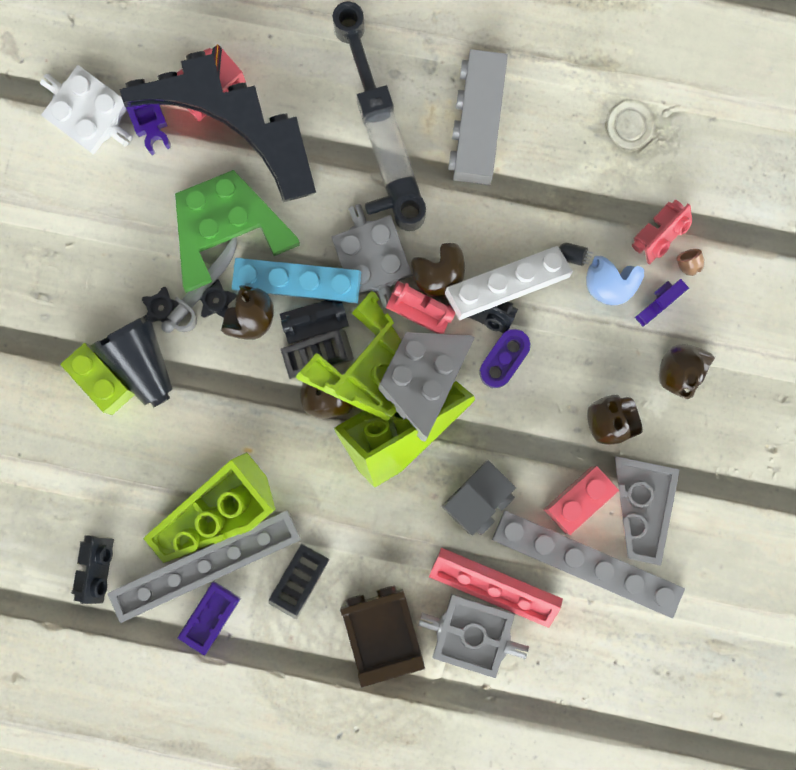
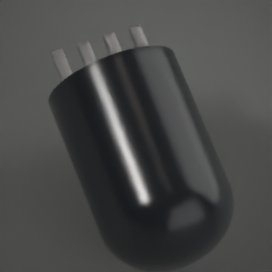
(575, 254)

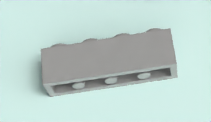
(479, 118)

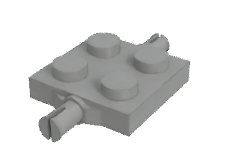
(374, 251)
(473, 636)

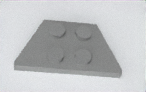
(423, 376)

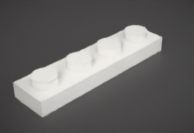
(508, 282)

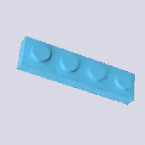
(298, 280)

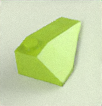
(387, 447)
(220, 509)

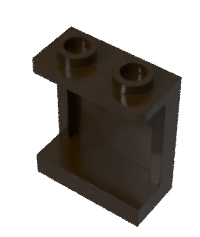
(382, 636)

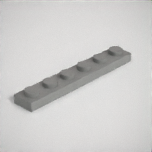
(588, 564)
(203, 567)

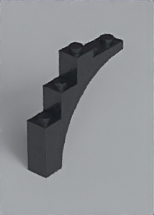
(239, 108)

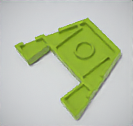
(361, 380)

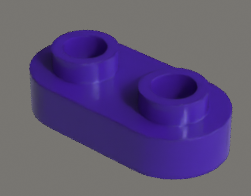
(504, 359)

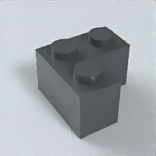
(478, 498)

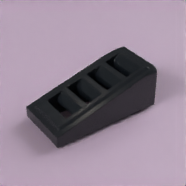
(342, 344)
(283, 605)

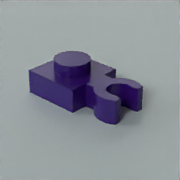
(148, 121)
(665, 296)

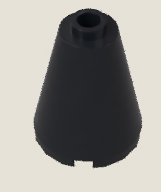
(137, 360)

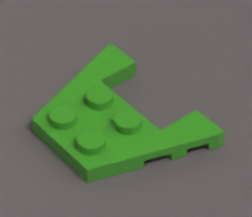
(217, 213)

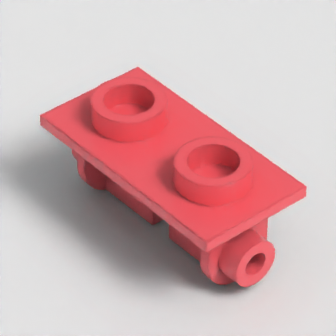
(673, 221)
(420, 308)

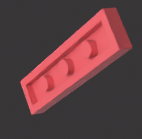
(496, 587)

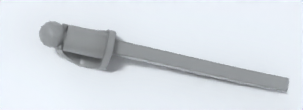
(192, 297)

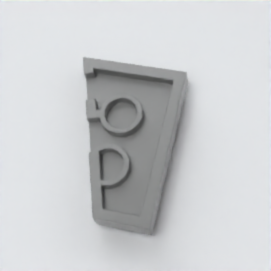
(646, 506)

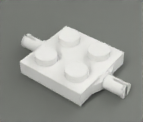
(85, 109)

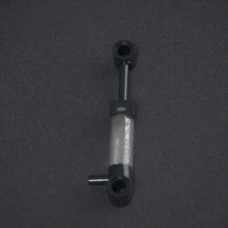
(382, 127)

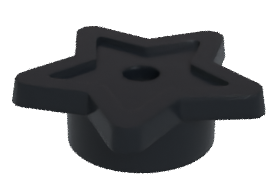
(216, 291)
(153, 303)

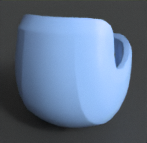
(608, 285)

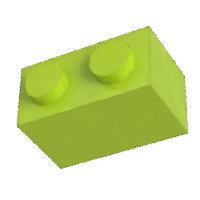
(97, 379)

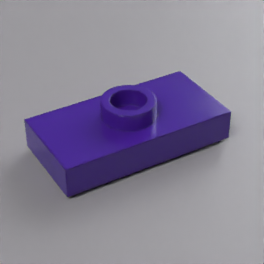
(209, 618)

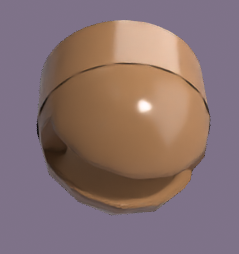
(691, 261)

